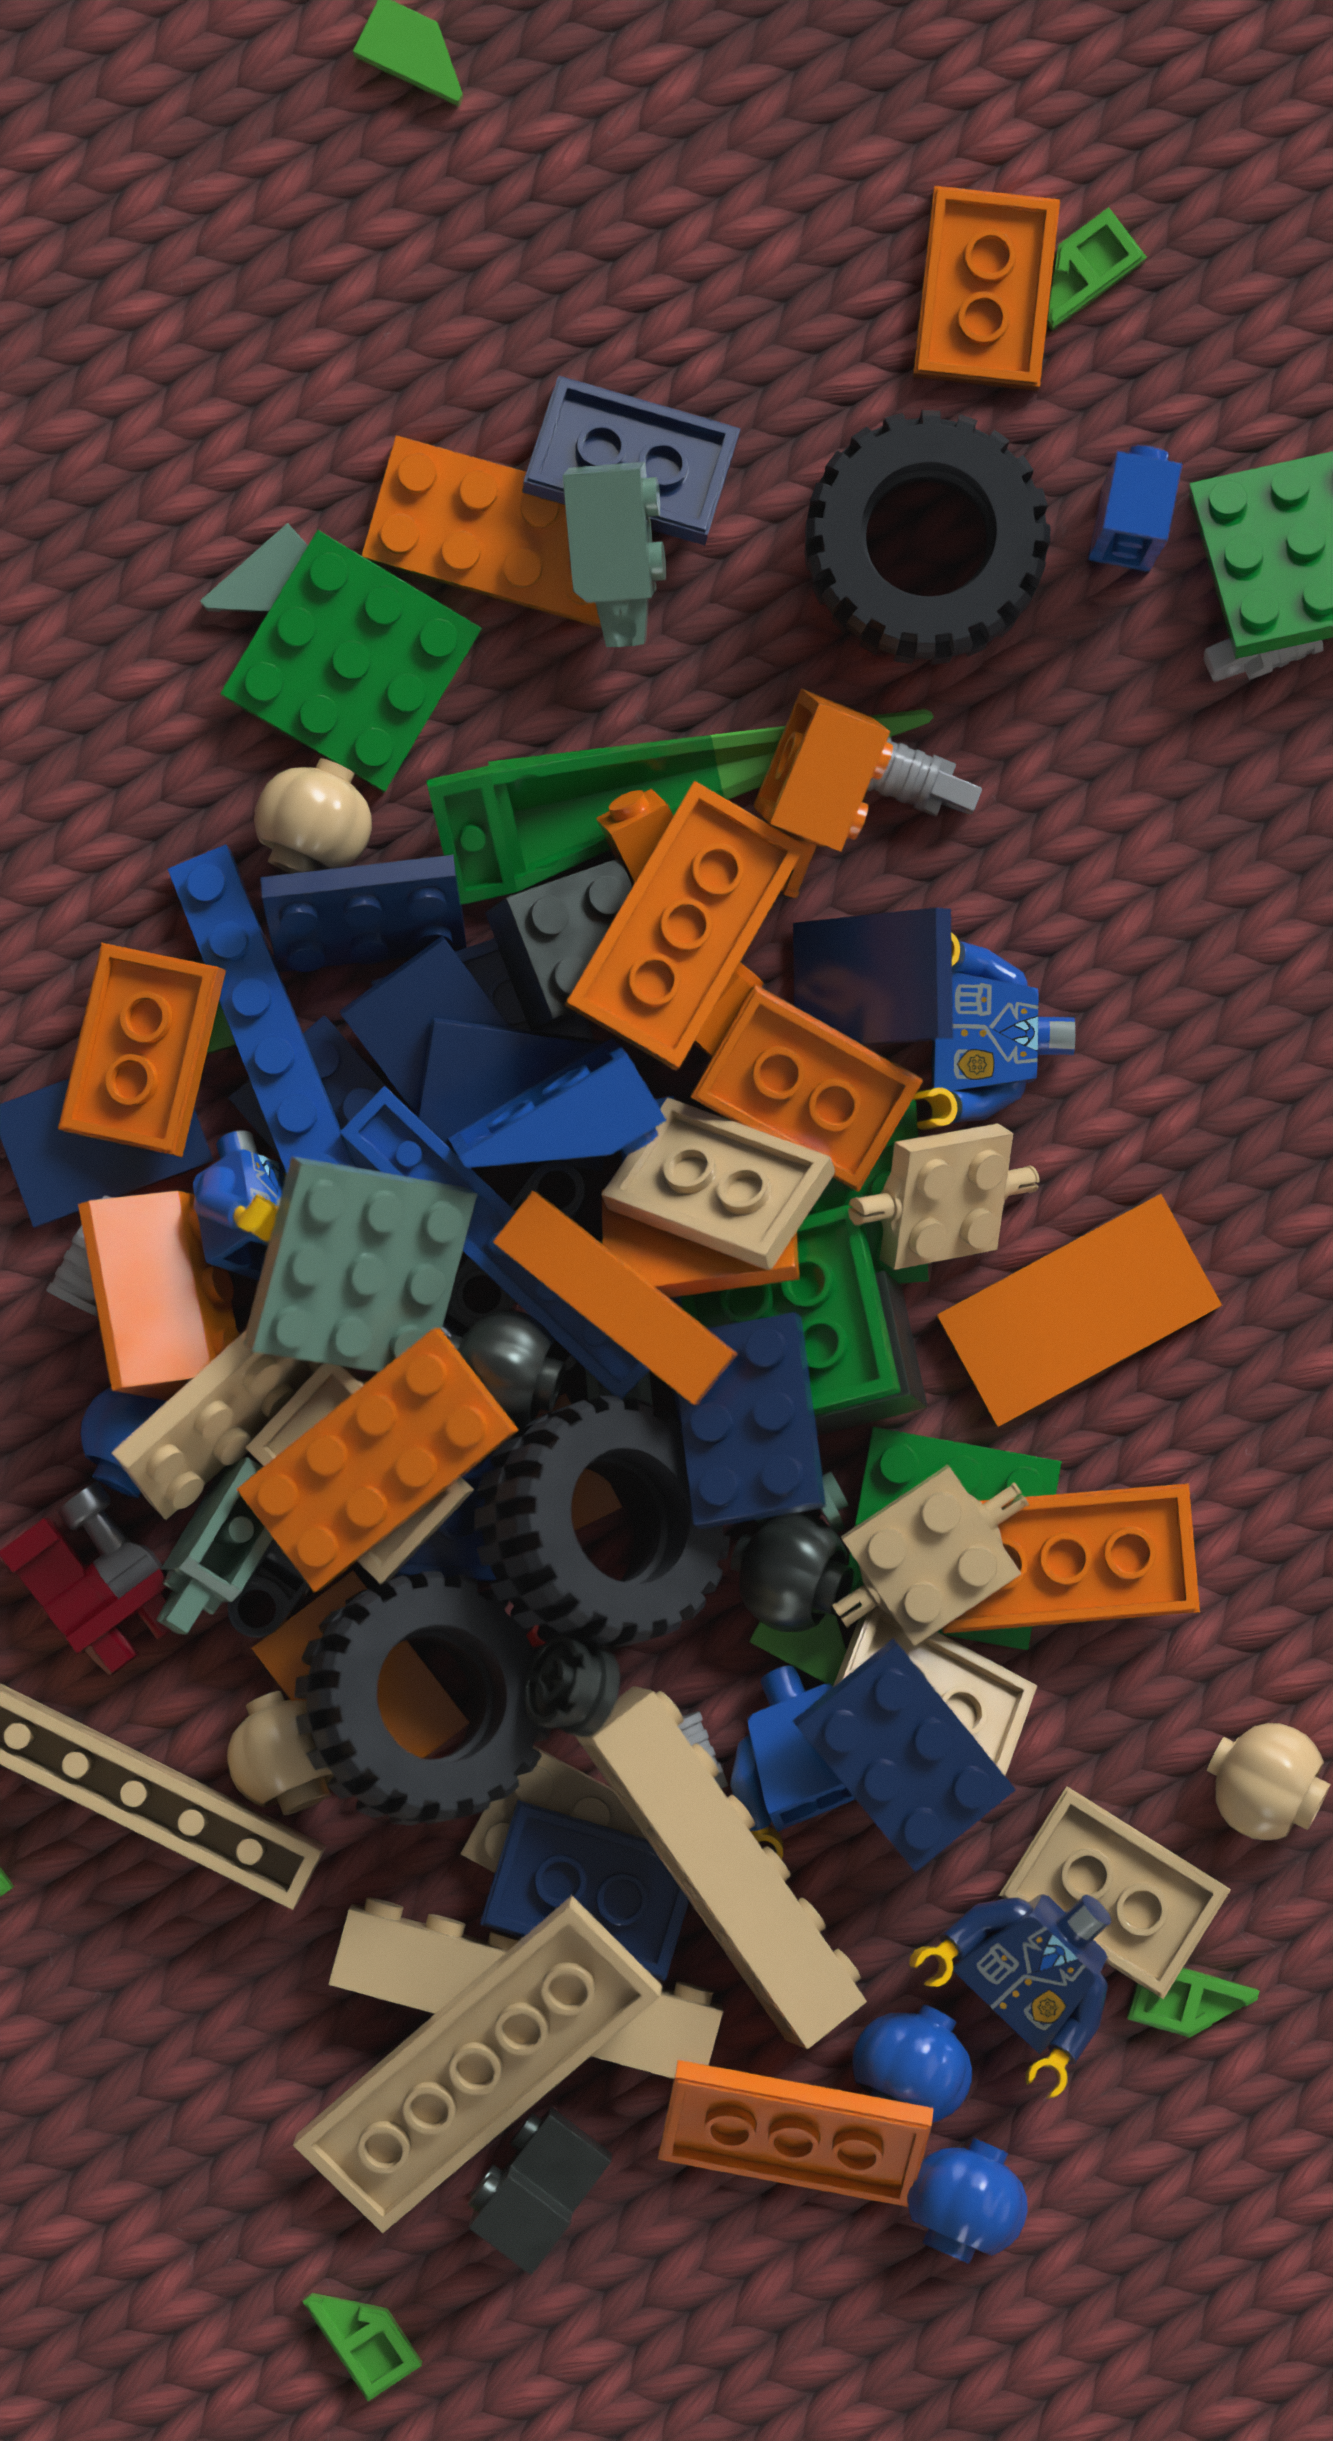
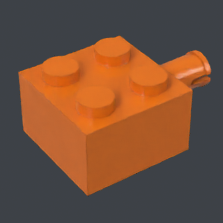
(822, 777)

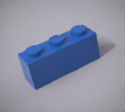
(1135, 508)

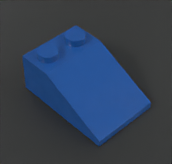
(574, 1113)

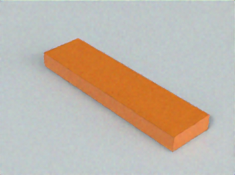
(615, 1297)

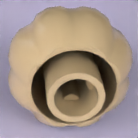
(313, 818)
(271, 1759)
(1268, 1781)

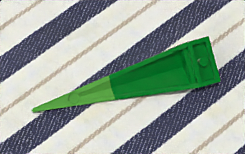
(540, 812)

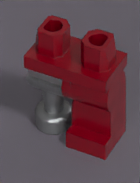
(96, 1598)

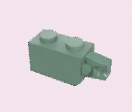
(614, 546)
(214, 1551)

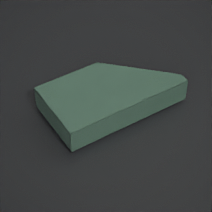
(260, 577)

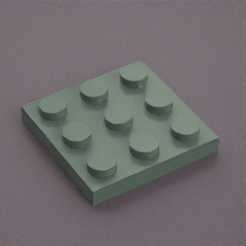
(357, 1265)

